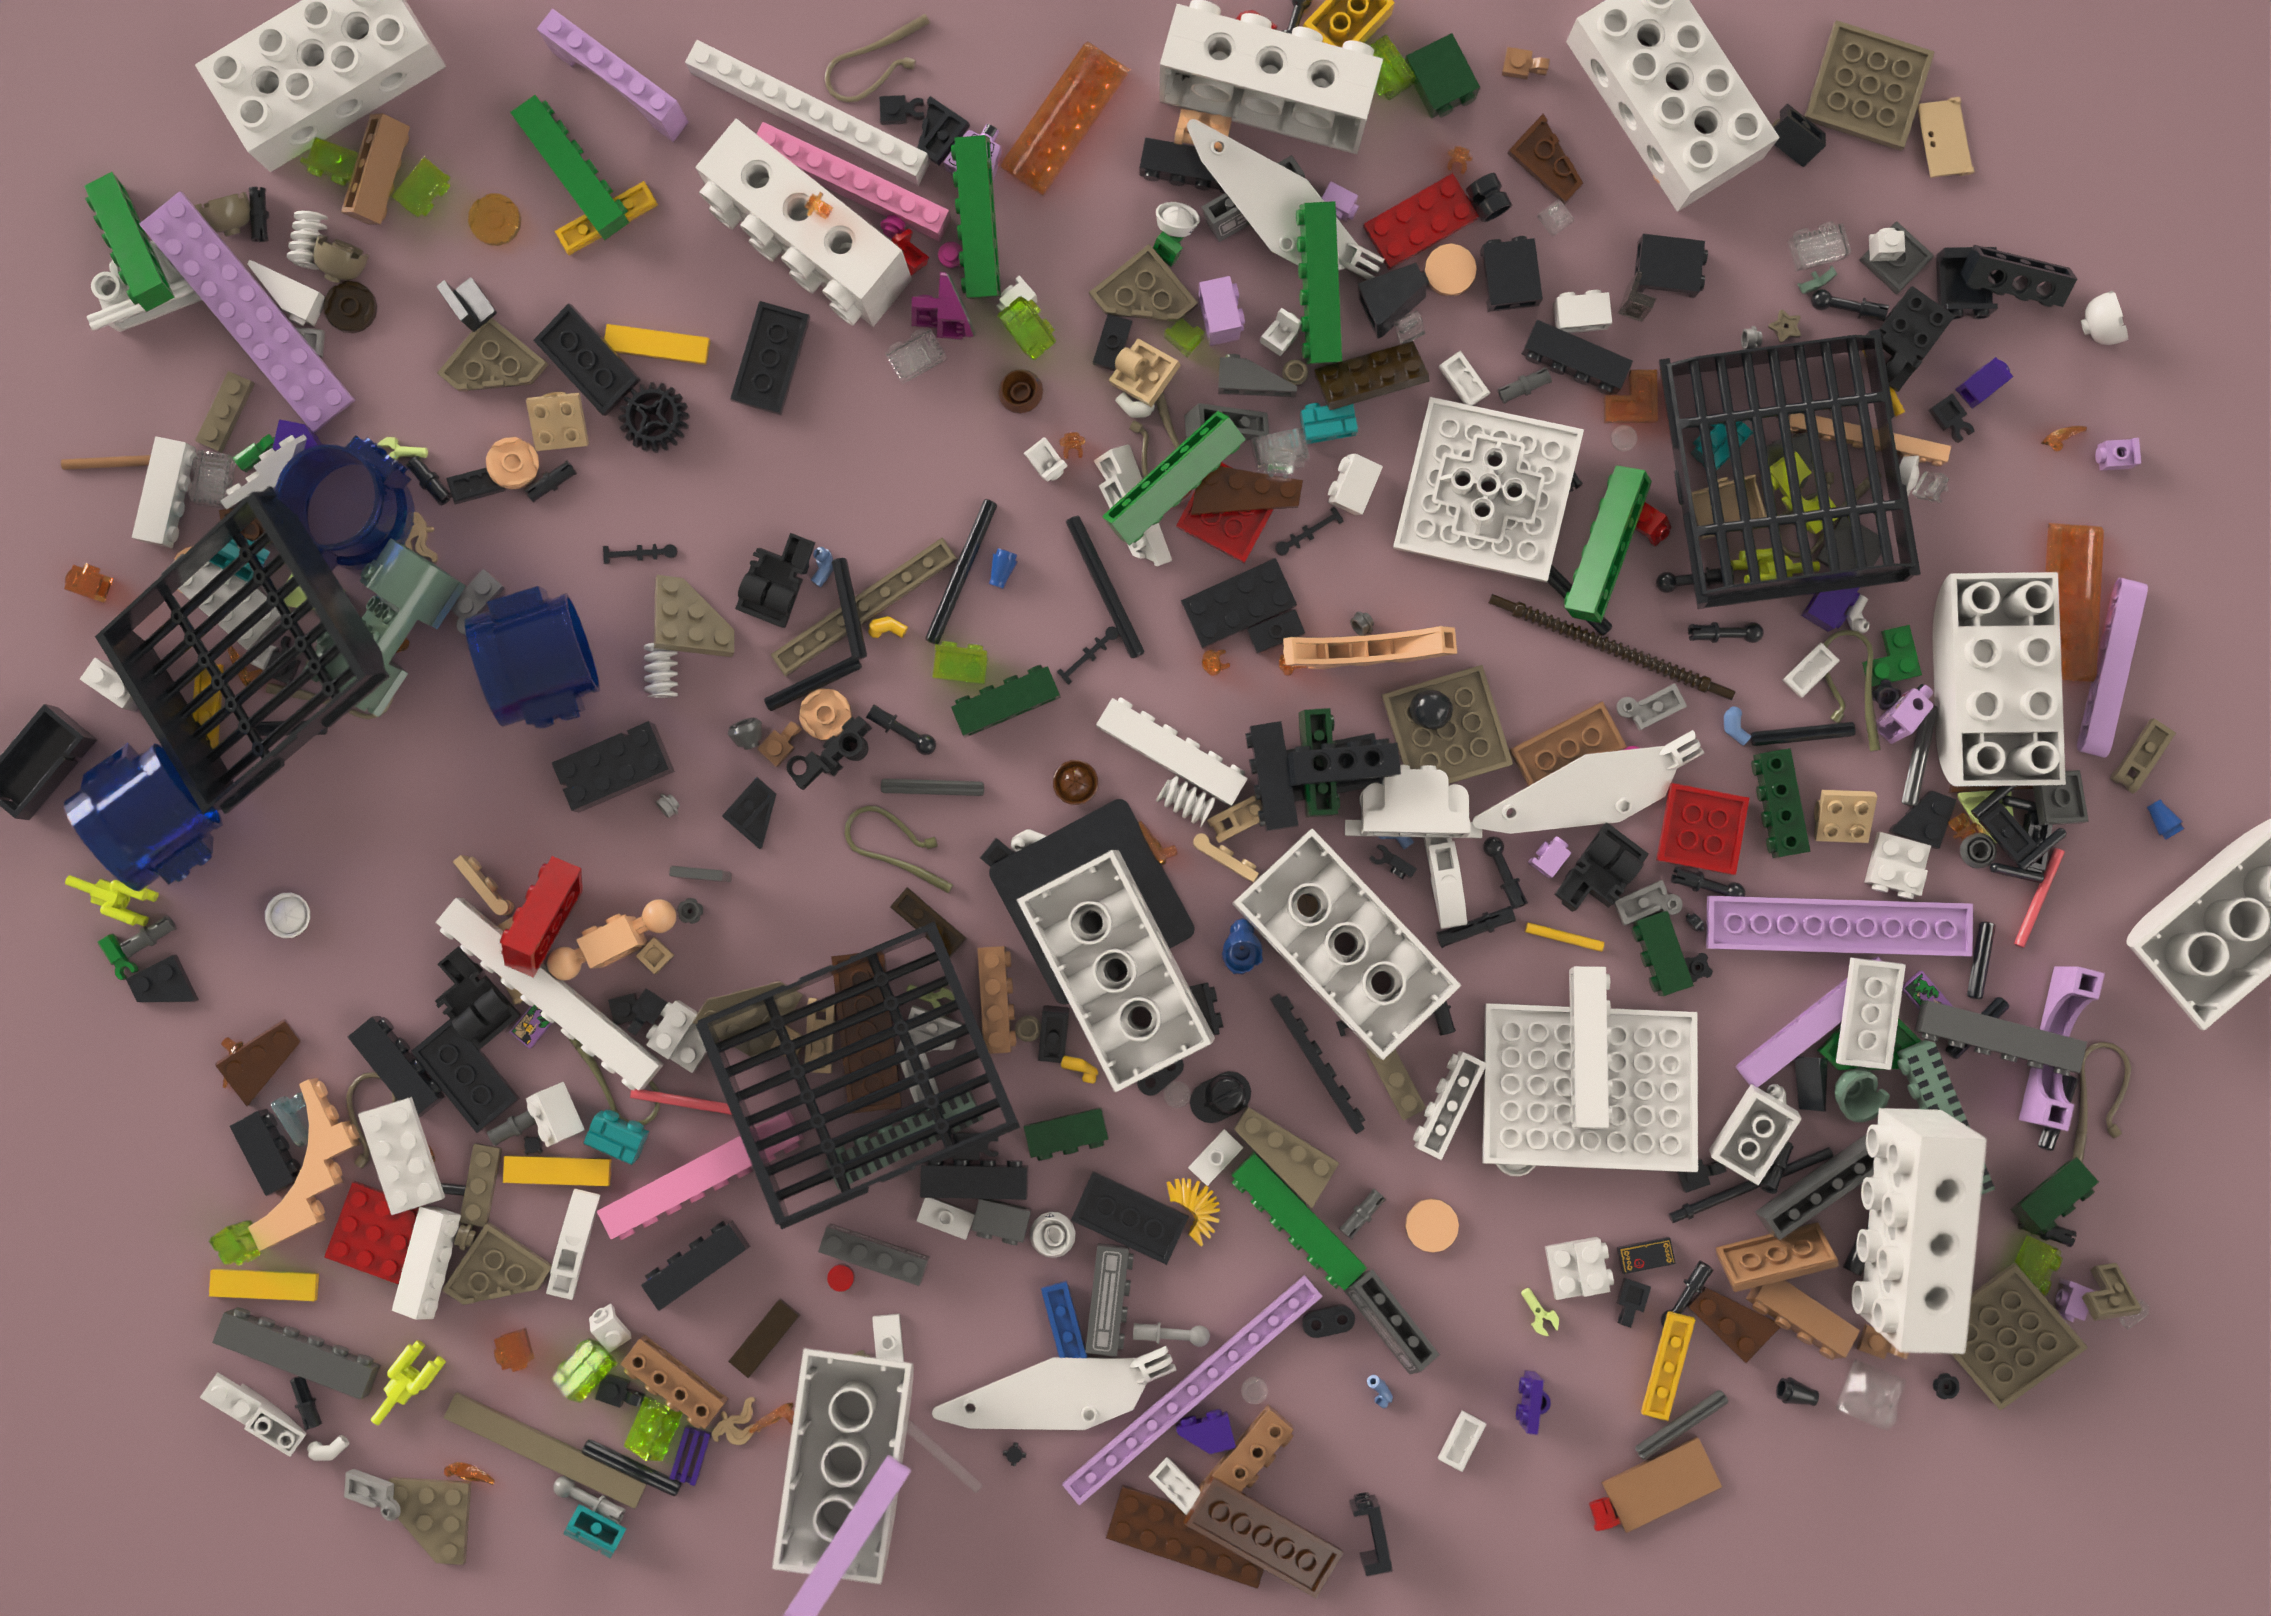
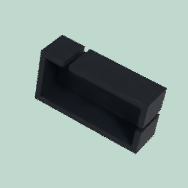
(40, 760)
(613, 767)

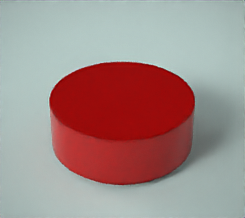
(841, 1277)

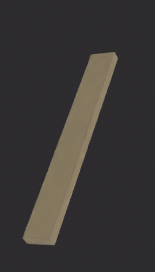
(869, 604)
(544, 1449)

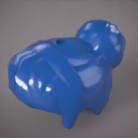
(1242, 960)

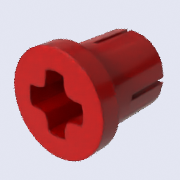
(1603, 1514)

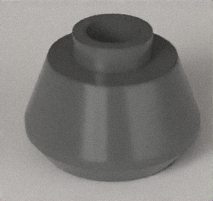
(746, 733)
(1980, 844)

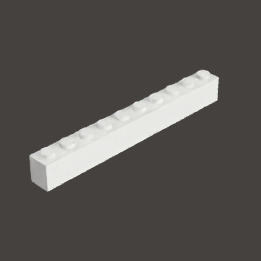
(807, 112)
(554, 997)

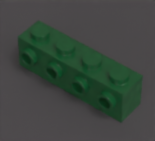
(1005, 701)
(1316, 730)
(1781, 803)

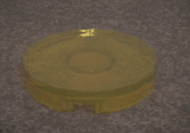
(494, 219)

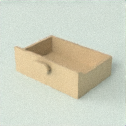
(1729, 503)

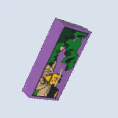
(1921, 988)
(530, 1027)

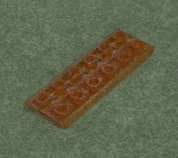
(1064, 118)
(2078, 559)

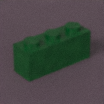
(1662, 954)
(1066, 1133)
(2055, 1196)

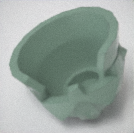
(1858, 1095)

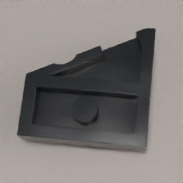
(939, 131)
(752, 811)
(1926, 820)
(162, 983)

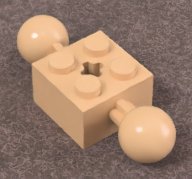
(613, 941)

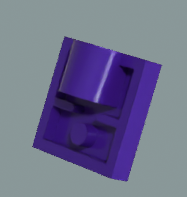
(1531, 1408)

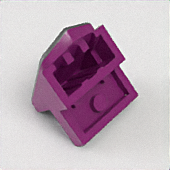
(944, 313)

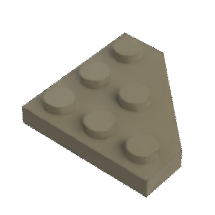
(1144, 290)
(491, 360)
(687, 621)
(748, 1019)
(496, 1269)
(436, 1515)

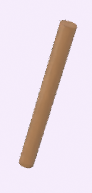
(105, 462)

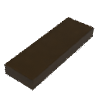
(919, 914)
(764, 1338)

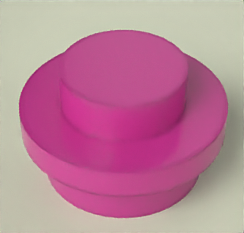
(892, 226)
(949, 254)

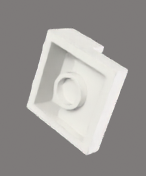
(1898, 866)
(678, 1036)
(1579, 1268)

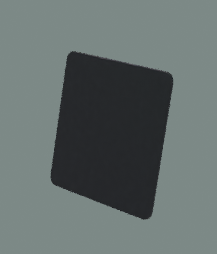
(1074, 846)

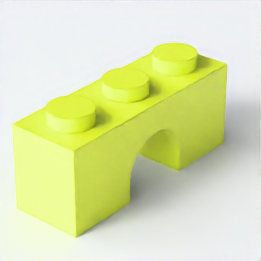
(1780, 482)

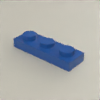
(1064, 1320)

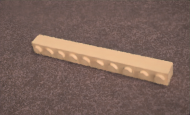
(1905, 446)

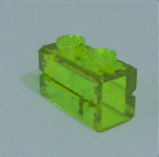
(1394, 73)
(1027, 327)
(235, 1244)
(583, 1370)

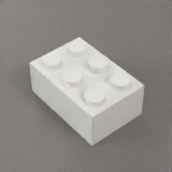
(1755, 1134)

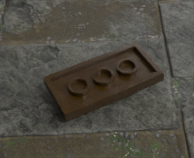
(1371, 375)

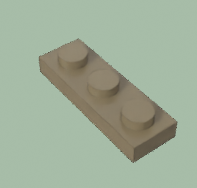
(224, 411)
(1398, 1084)
(480, 1184)

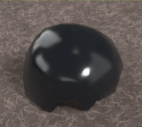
(1431, 709)

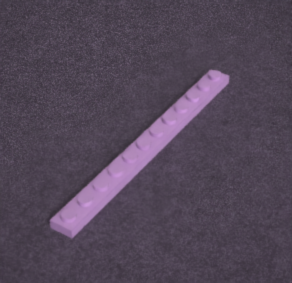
(1191, 1390)

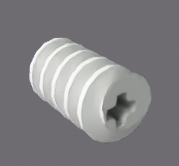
(305, 237)
(660, 671)
(1186, 800)

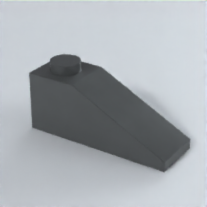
(1245, 377)
(1248, 422)

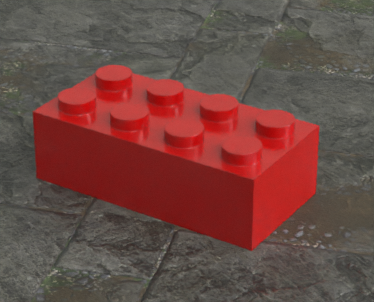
(541, 916)

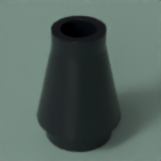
(1794, 1392)

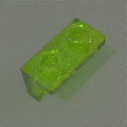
(331, 161)
(421, 188)
(960, 663)
(2038, 1262)
(652, 1430)

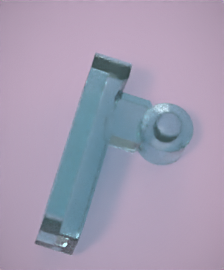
(286, 1111)

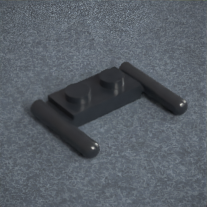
(2036, 832)
(2010, 833)

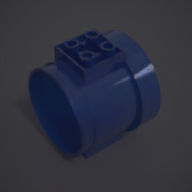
(392, 507)
(532, 658)
(141, 818)

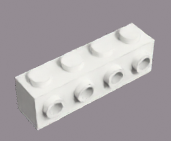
(164, 492)
(1449, 1105)
(426, 1262)

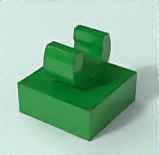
(1168, 248)

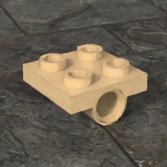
(1143, 372)
(557, 421)
(1844, 816)

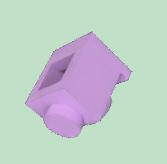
(1344, 200)
(2128, 456)
(1550, 857)
(2070, 1301)

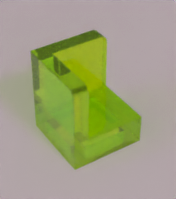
(1184, 337)

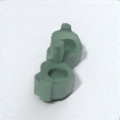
(1815, 284)

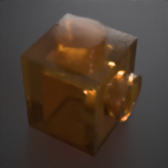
(88, 582)
(513, 1350)

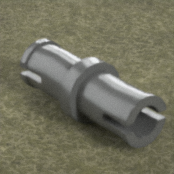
(1524, 385)
(148, 936)
(512, 1127)
(1362, 1213)

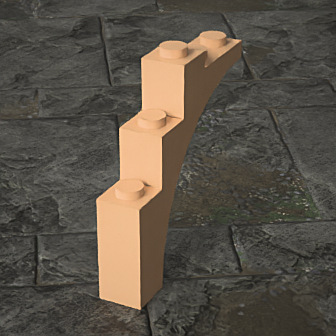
(1370, 649)
(319, 1172)

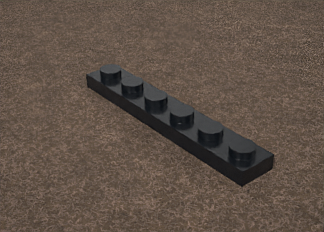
(1324, 1072)

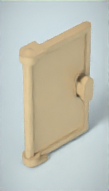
(1948, 137)

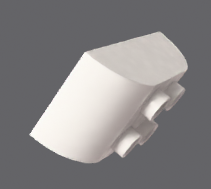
(2213, 931)
(843, 1428)

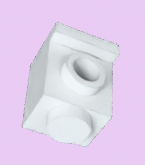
(1886, 245)
(1011, 293)

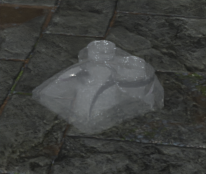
(1871, 1395)

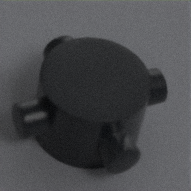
(1695, 922)
(533, 1145)
(1014, 1454)

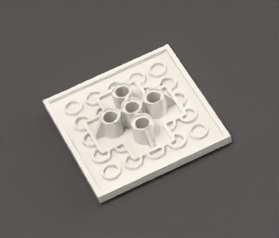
(1519, 531)

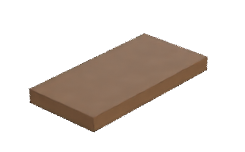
(1580, 735)
(1773, 1260)
(1661, 1484)

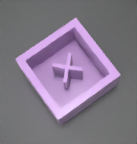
(1219, 310)

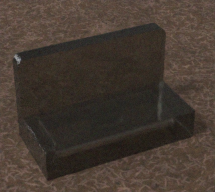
(1635, 304)

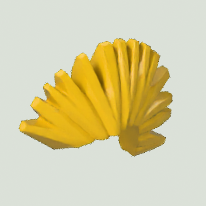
(1197, 1204)

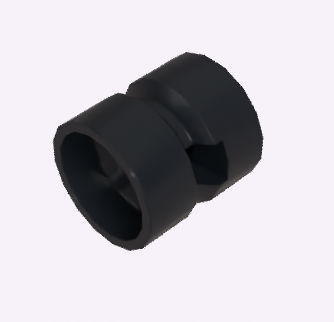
(1488, 197)

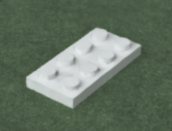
(241, 612)
(1870, 1013)
(401, 1155)

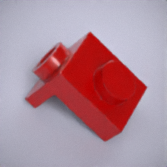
(914, 257)
(1653, 524)

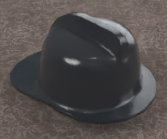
(1220, 1097)

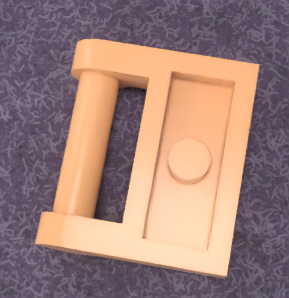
(1217, 122)

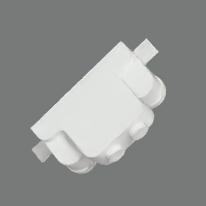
(121, 312)
(1414, 806)

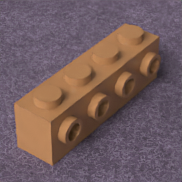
(376, 169)
(994, 994)
(1805, 1317)
(673, 1382)
(1253, 1450)

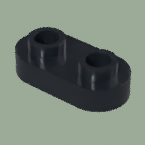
(1162, 1077)
(1328, 1319)

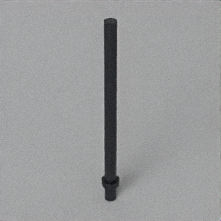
(1688, 1211)

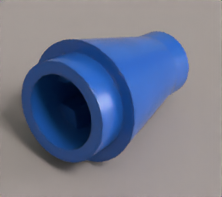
(1002, 567)
(2165, 820)

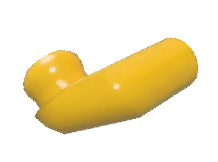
(886, 624)
(1080, 1065)

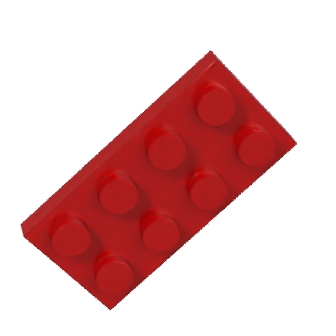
(1420, 221)

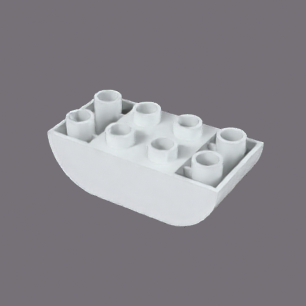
(1999, 679)

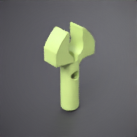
(402, 451)
(933, 997)
(1539, 1313)

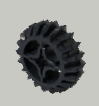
(649, 426)

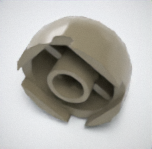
(226, 213)
(338, 259)

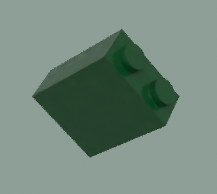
(1442, 76)

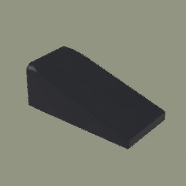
(1053, 1033)
(1811, 1082)

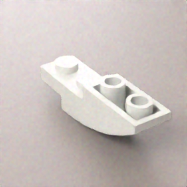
(266, 470)
(1446, 881)
(573, 1244)
(255, 1412)

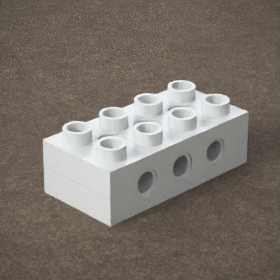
(1268, 76)
(310, 97)
(1664, 119)
(768, 194)
(1379, 939)
(1099, 1000)
(1920, 1229)

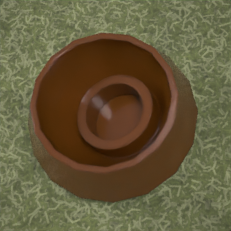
(1025, 397)
(1075, 782)

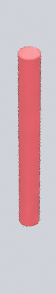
(2039, 898)
(682, 1101)

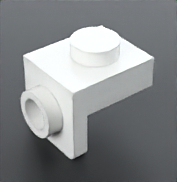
(1281, 332)
(1045, 460)
(608, 1328)

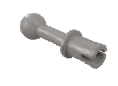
(1198, 1335)
(566, 1487)

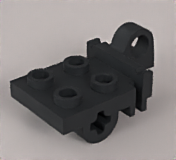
(1911, 333)
(773, 583)
(834, 750)
(1602, 869)
(473, 1003)

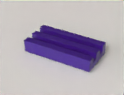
(683, 1477)

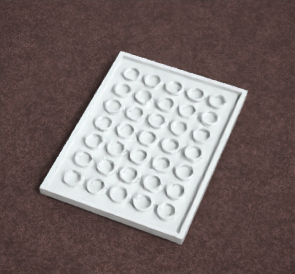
(1530, 1091)

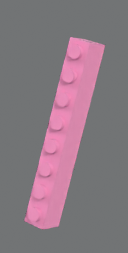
(859, 184)
(691, 1181)

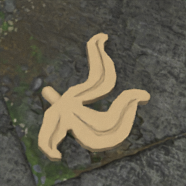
(420, 529)
(733, 1433)

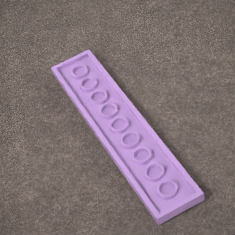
(247, 311)
(1839, 926)

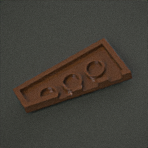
(1244, 491)

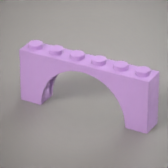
(576, 46)
(2067, 996)

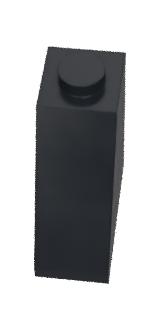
(1392, 296)

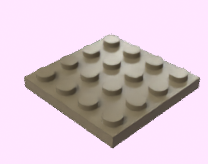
(1869, 85)
(1467, 744)
(2014, 1337)

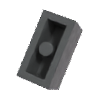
(1001, 1220)

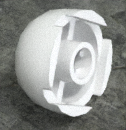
(2105, 320)

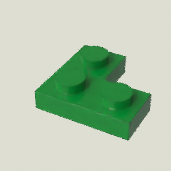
(1901, 657)

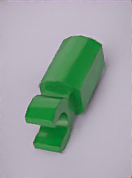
(250, 456)
(111, 948)

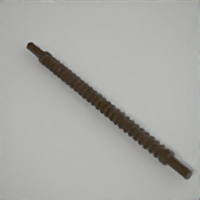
(1702, 683)

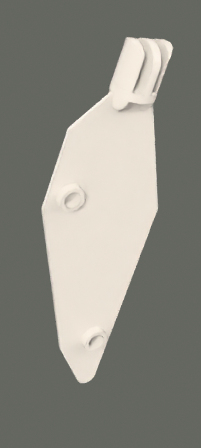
(1269, 197)
(1593, 789)
(1059, 1394)

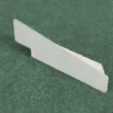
(1121, 476)

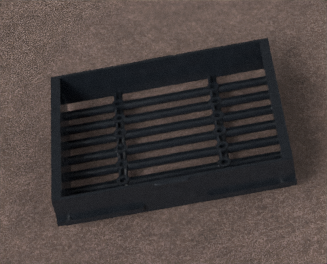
(1898, 499)
(160, 696)
(746, 1122)

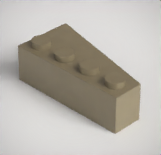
(1292, 1158)

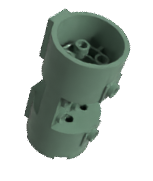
(406, 591)

